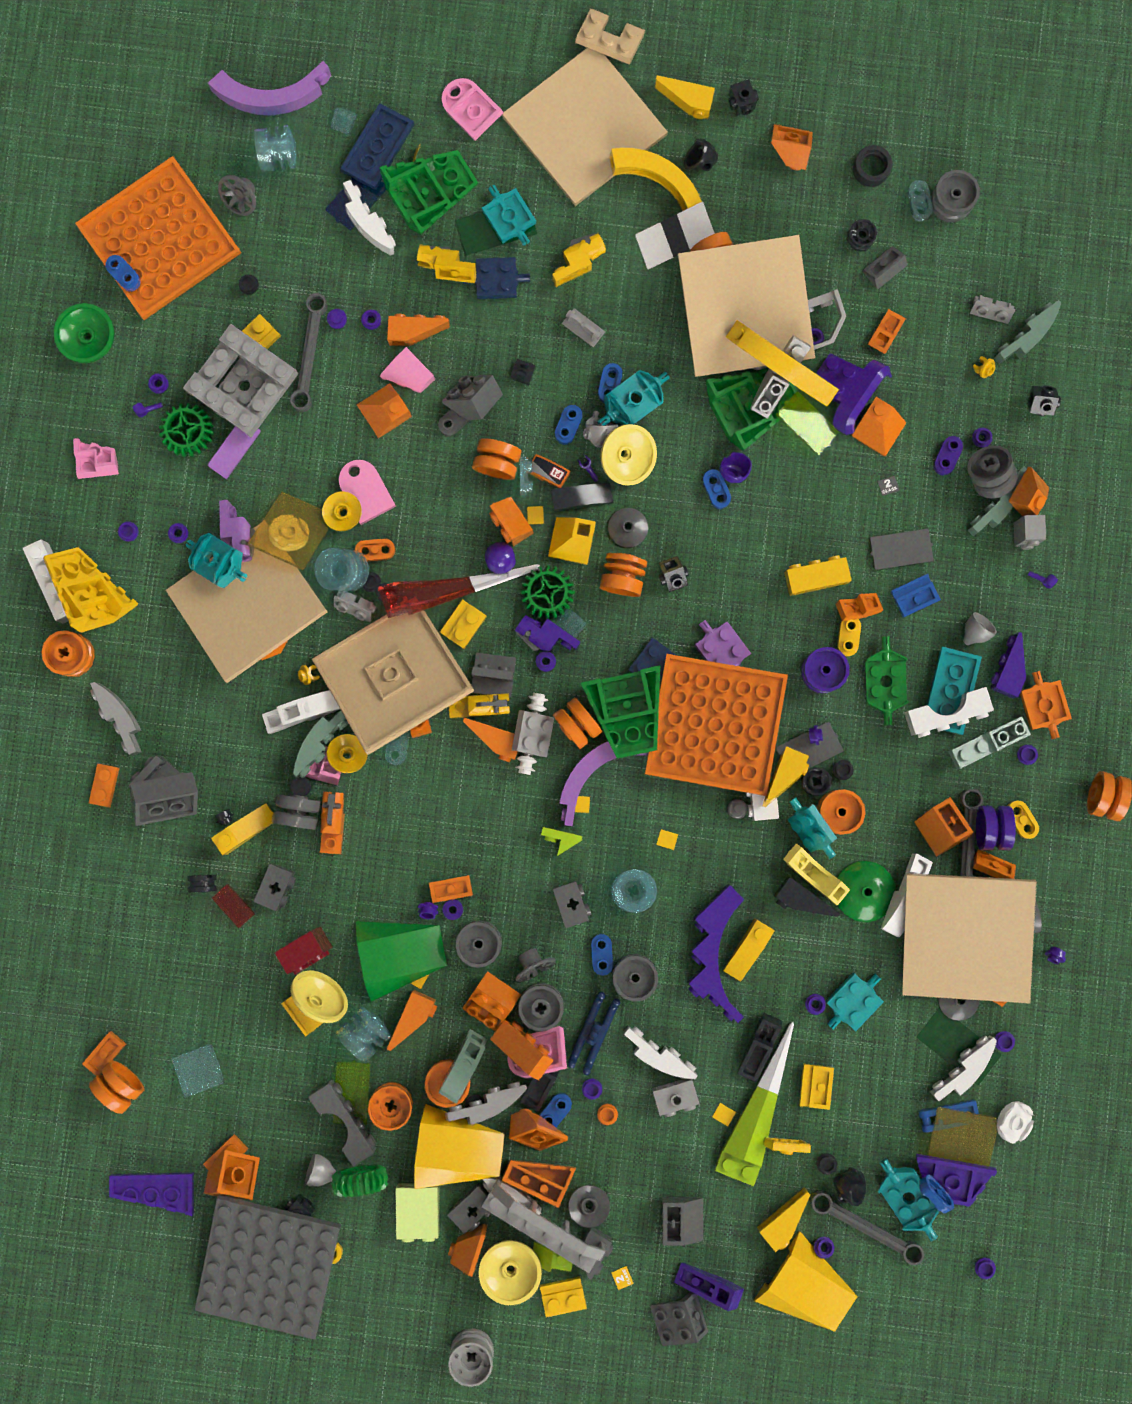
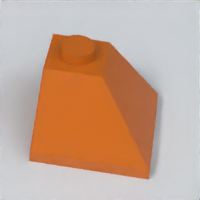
(792, 145)
(384, 410)
(879, 427)
(1029, 494)
(534, 1130)
(232, 1175)
(467, 1249)

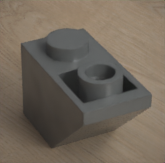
(594, 1237)

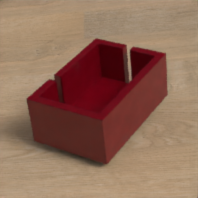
(303, 951)

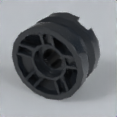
(867, 229)
(822, 787)
(202, 883)

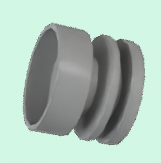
(471, 1368)

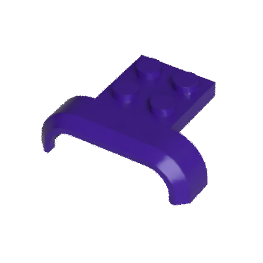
(854, 387)

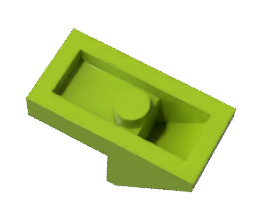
(567, 839)
(550, 1259)

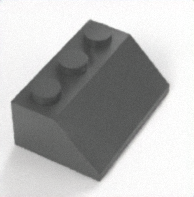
(164, 798)

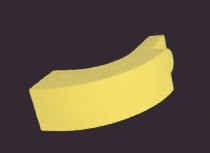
(816, 875)

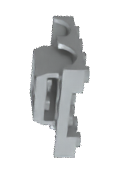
(264, 371)

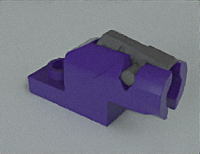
(544, 636)

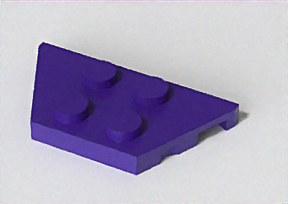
(959, 1179)

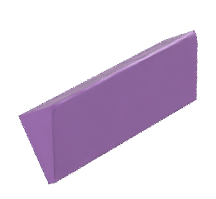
(231, 452)

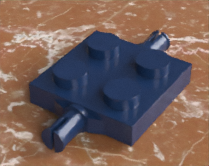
(497, 278)

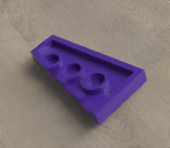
(160, 1190)

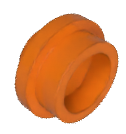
(607, 1114)

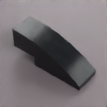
(581, 496)
(760, 1047)
(539, 1089)

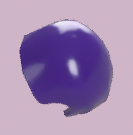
(735, 467)
(500, 557)

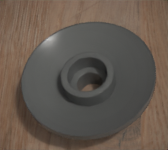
(625, 537)
(957, 1011)
(587, 1216)

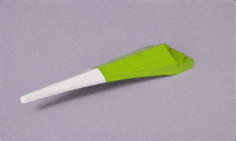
(745, 1147)

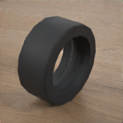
(876, 151)

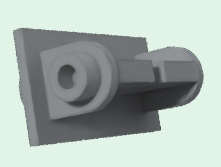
(999, 311)
(583, 327)
(346, 603)

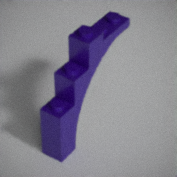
(713, 921)

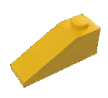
(690, 97)
(788, 770)
(243, 829)
(748, 949)
(782, 1224)

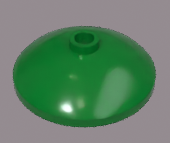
(75, 325)
(859, 877)

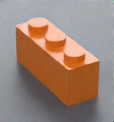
(522, 1049)

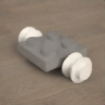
(532, 733)

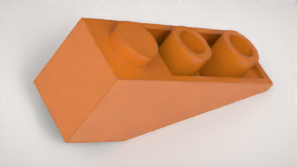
(410, 330)

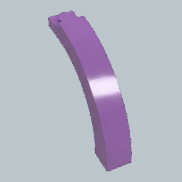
(270, 101)
(580, 774)

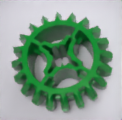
(181, 415)
(556, 590)
(359, 1180)

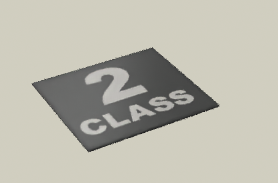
(888, 485)

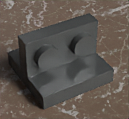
(493, 674)

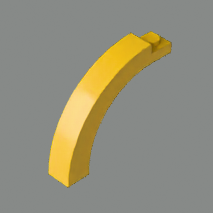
(656, 168)
(781, 363)

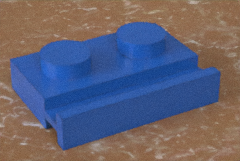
(915, 595)

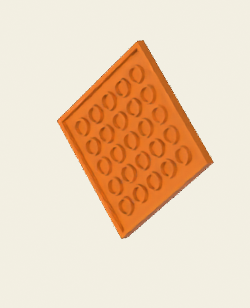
(163, 235)
(717, 724)

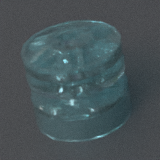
(275, 148)
(341, 569)
(643, 884)
(367, 1030)

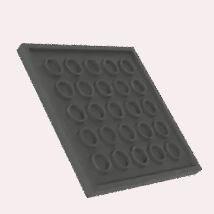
(267, 1267)

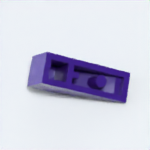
(709, 1286)

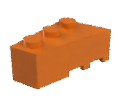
(539, 1179)

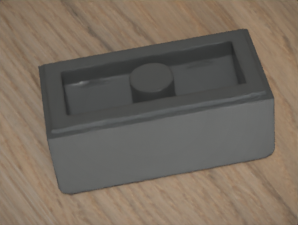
(885, 267)

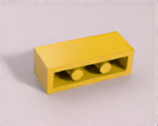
(817, 575)

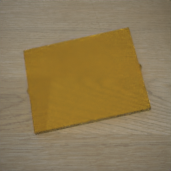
(290, 531)
(963, 1136)

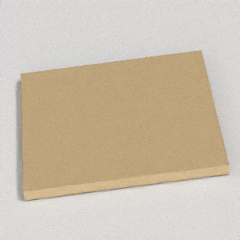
(578, 119)
(747, 283)
(247, 617)
(392, 677)
(969, 937)

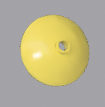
(638, 457)
(319, 996)
(508, 1286)

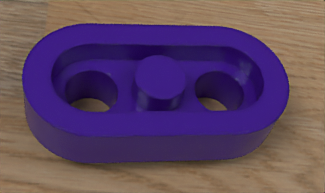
(948, 454)

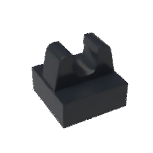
(523, 371)

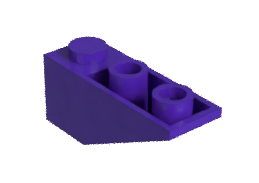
(1012, 671)

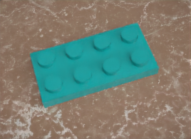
(953, 676)

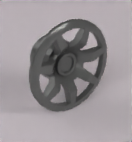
(240, 192)
(531, 963)

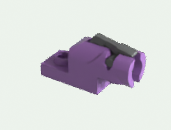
(235, 530)

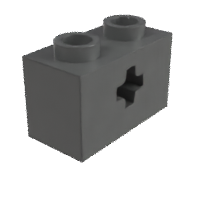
(266, 894)
(571, 916)
(460, 1211)

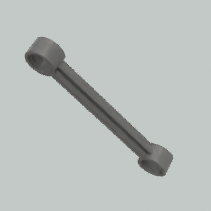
(309, 352)
(967, 855)
(867, 1228)

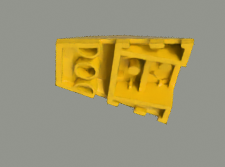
(85, 592)
(455, 1151)
(808, 1288)

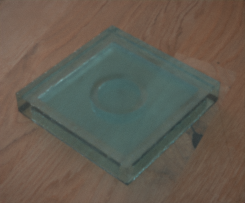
(198, 1070)

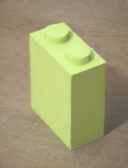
(417, 1213)

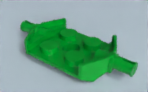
(894, 667)

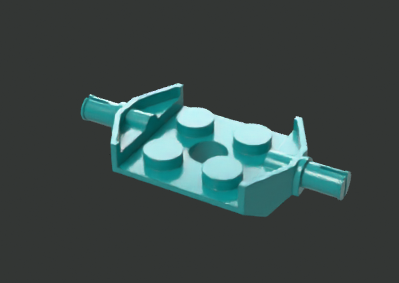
(622, 409)
(225, 562)
(913, 1214)

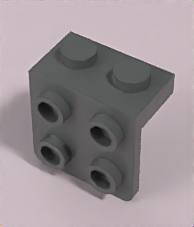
(155, 768)

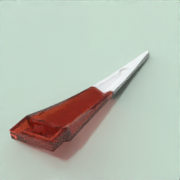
(417, 596)

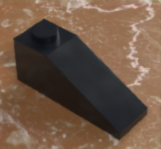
(797, 897)

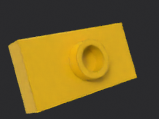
(787, 1146)

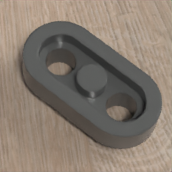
(457, 421)

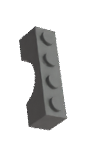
(329, 1099)

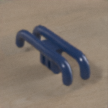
(593, 1033)

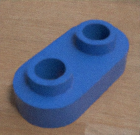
(123, 271)
(608, 383)
(569, 424)
(717, 489)
(602, 954)
(554, 1112)
(936, 1193)

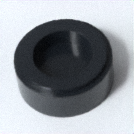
(301, 786)

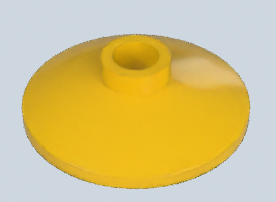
(335, 505)
(346, 744)

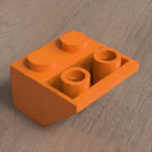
(511, 520)
(943, 827)
(491, 1001)

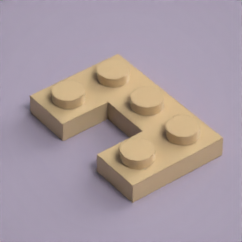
(620, 48)

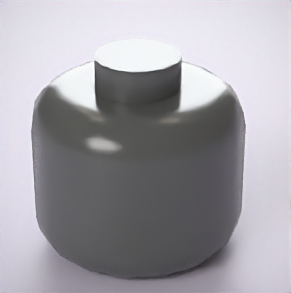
(736, 808)

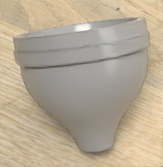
(978, 629)
(319, 1171)

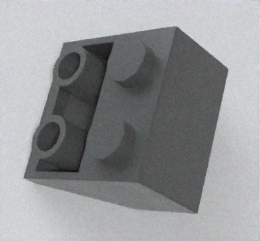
(473, 396)
(682, 1220)

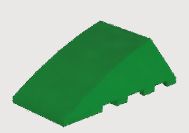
(428, 187)
(731, 403)
(627, 710)
(397, 954)

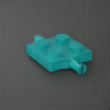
(509, 215)
(812, 828)
(854, 1001)

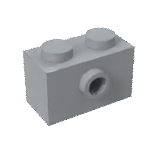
(1029, 531)
(675, 1097)

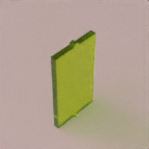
(807, 423)
(354, 1081)

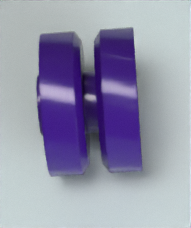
(834, 662)
(995, 828)

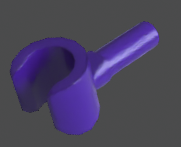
(141, 411)
(587, 466)
(1048, 582)

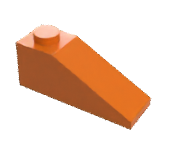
(496, 739)
(414, 1015)

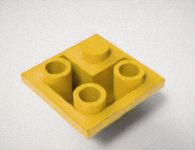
(572, 539)

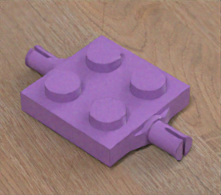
(721, 645)

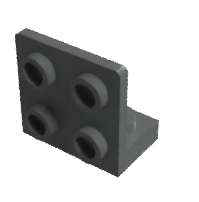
(680, 1321)

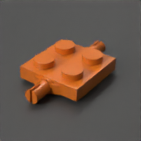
(1045, 705)

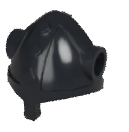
(702, 158)
(850, 1187)

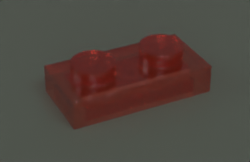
(233, 906)

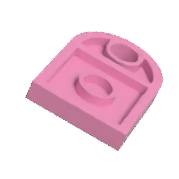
(471, 108)
(367, 488)
(553, 1041)

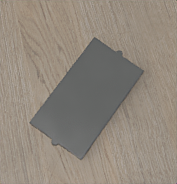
(901, 549)
(817, 753)

